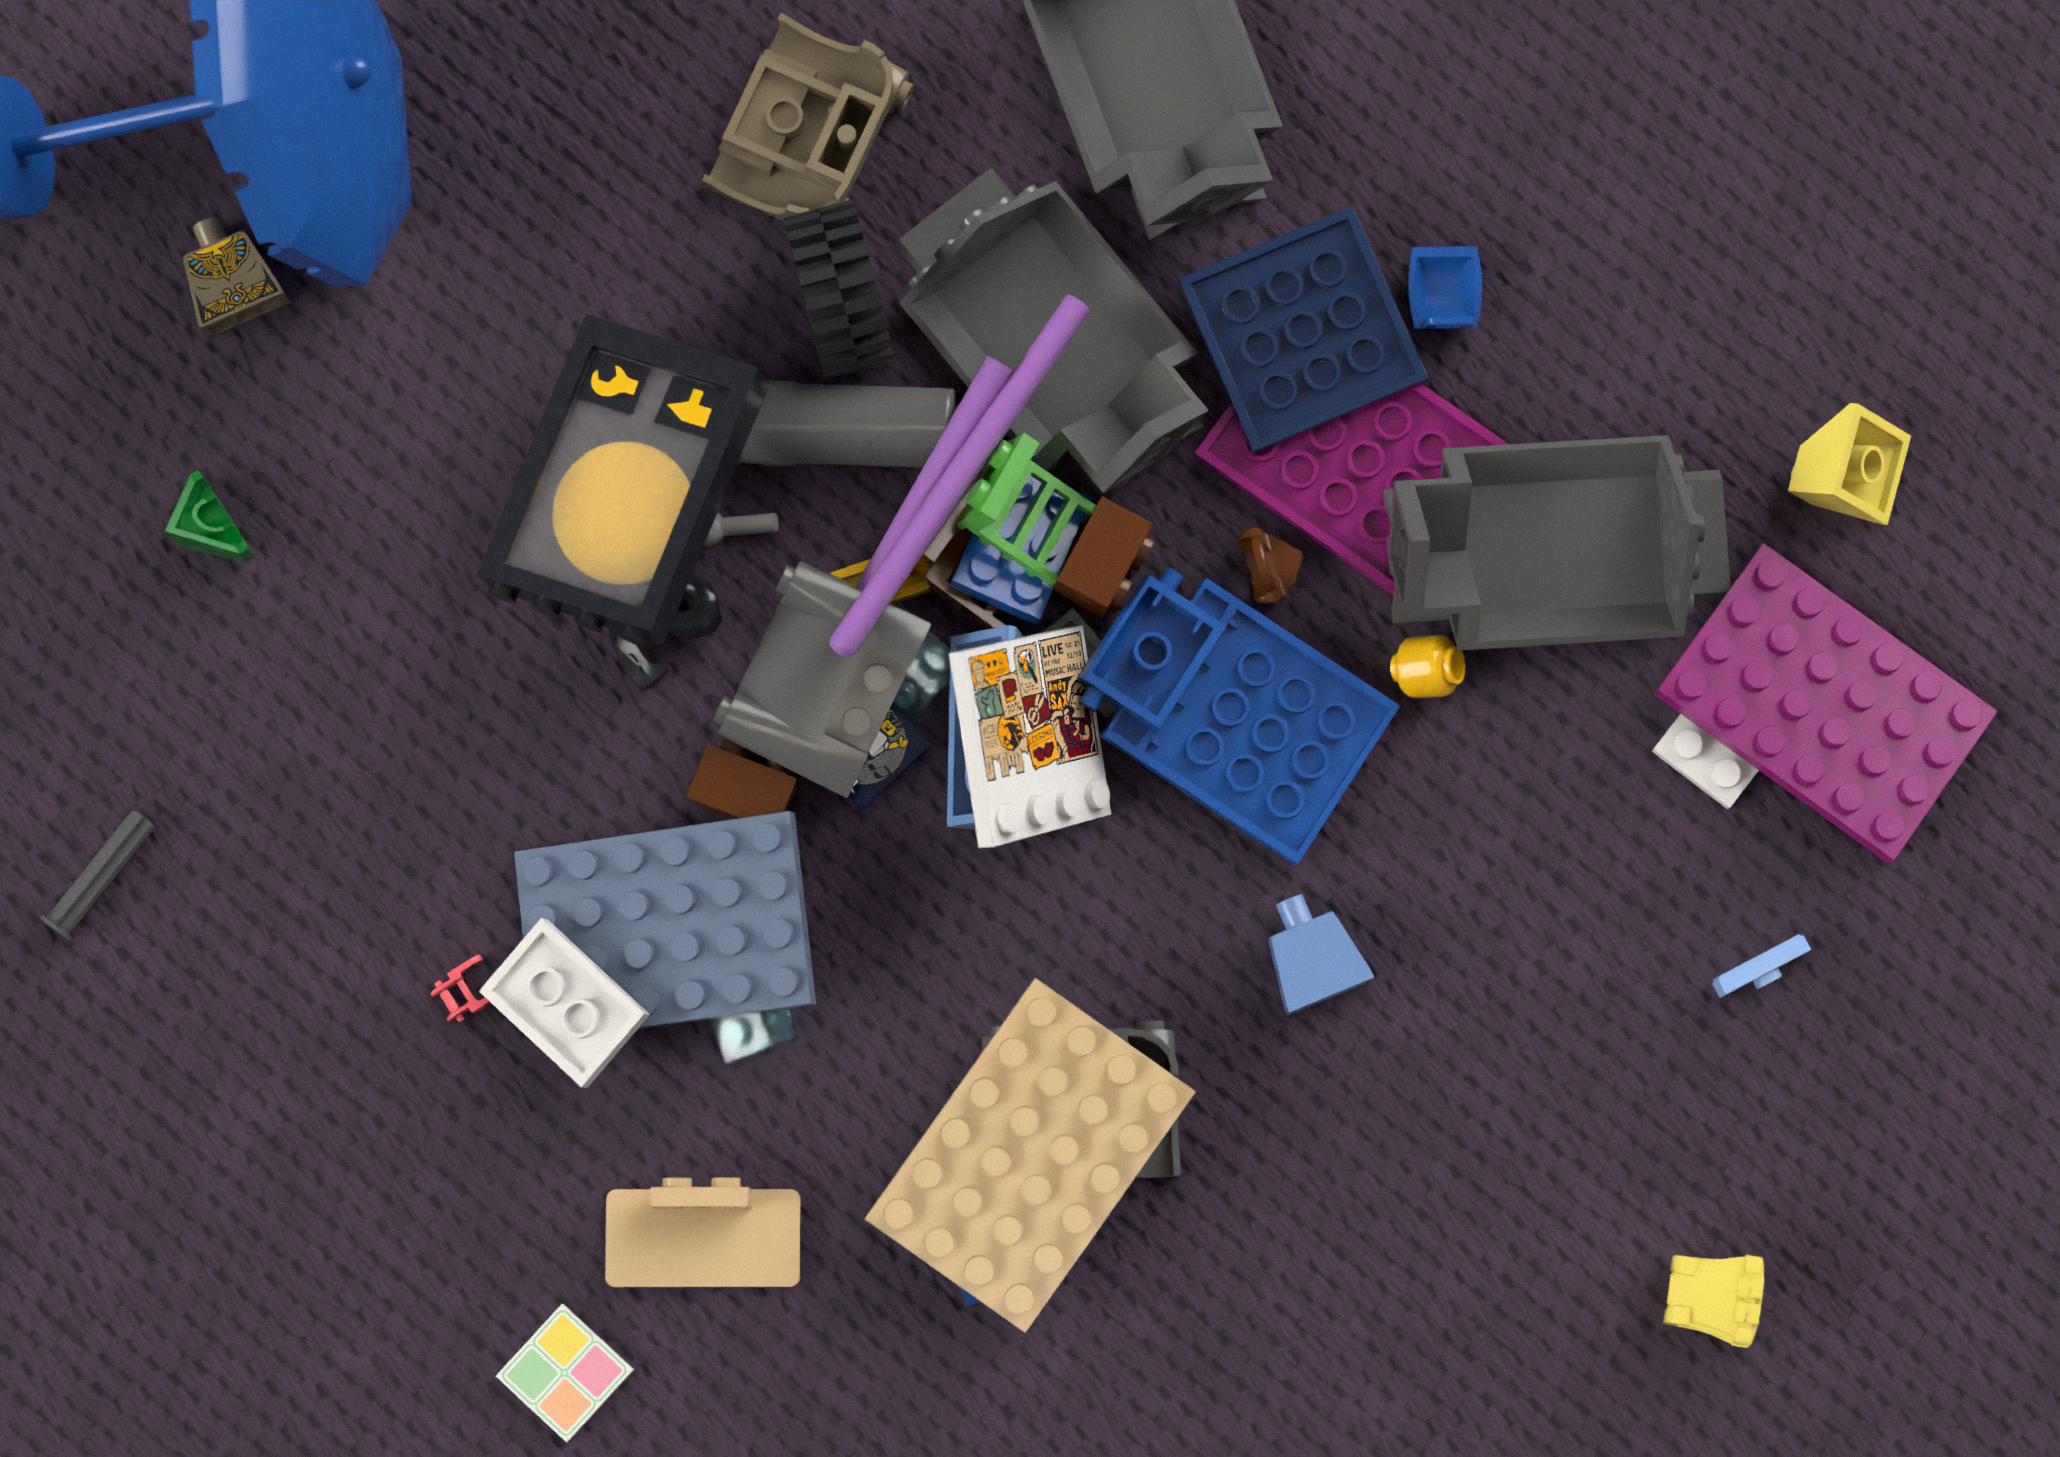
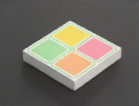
(565, 1372)

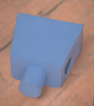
(1314, 957)

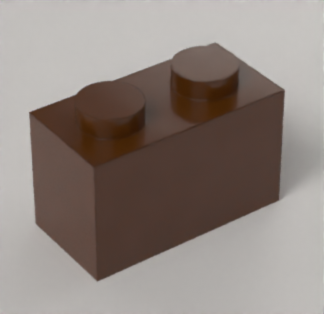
(739, 786)

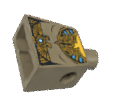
(229, 279)

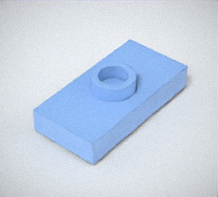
(1762, 968)

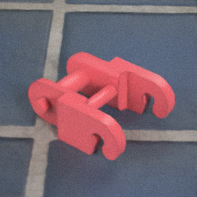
(456, 977)

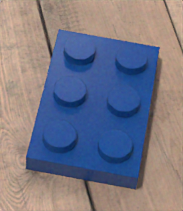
(1003, 582)

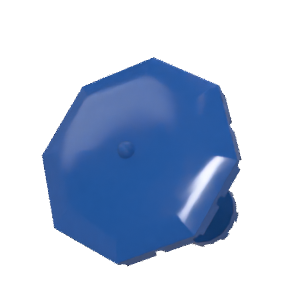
(299, 105)

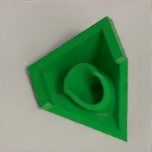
(204, 524)

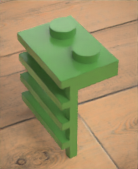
(998, 491)

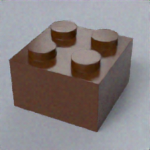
(1101, 558)

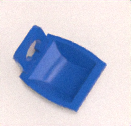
(1445, 287)

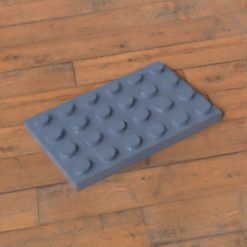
(683, 915)

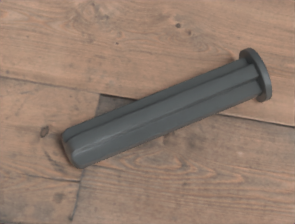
(98, 874)

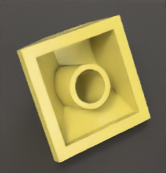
(1852, 465)

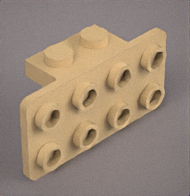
(702, 1236)

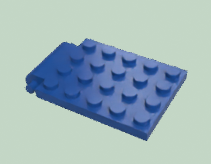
(1233, 710)

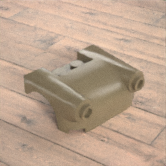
(806, 122)

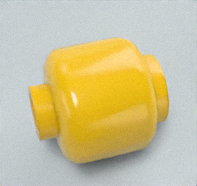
(1428, 666)

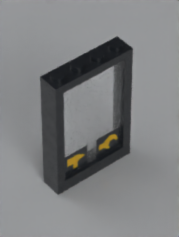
(623, 480)

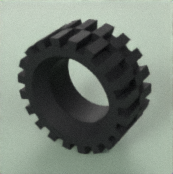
(839, 289)

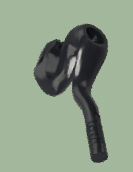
(696, 622)

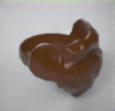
(1271, 563)

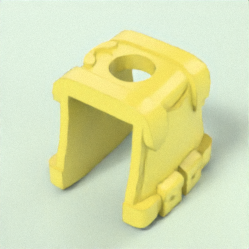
(1716, 1296)

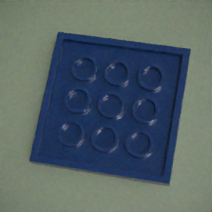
(1302, 330)

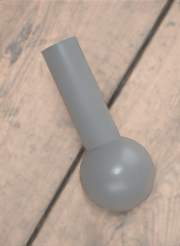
(740, 525)

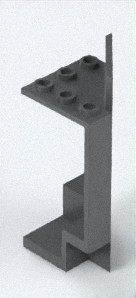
(1161, 102)
(993, 279)
(1558, 543)

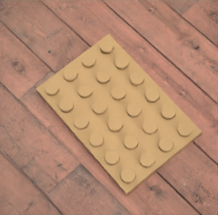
(1030, 1155)

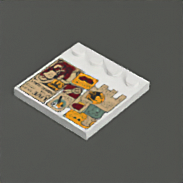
(1027, 737)

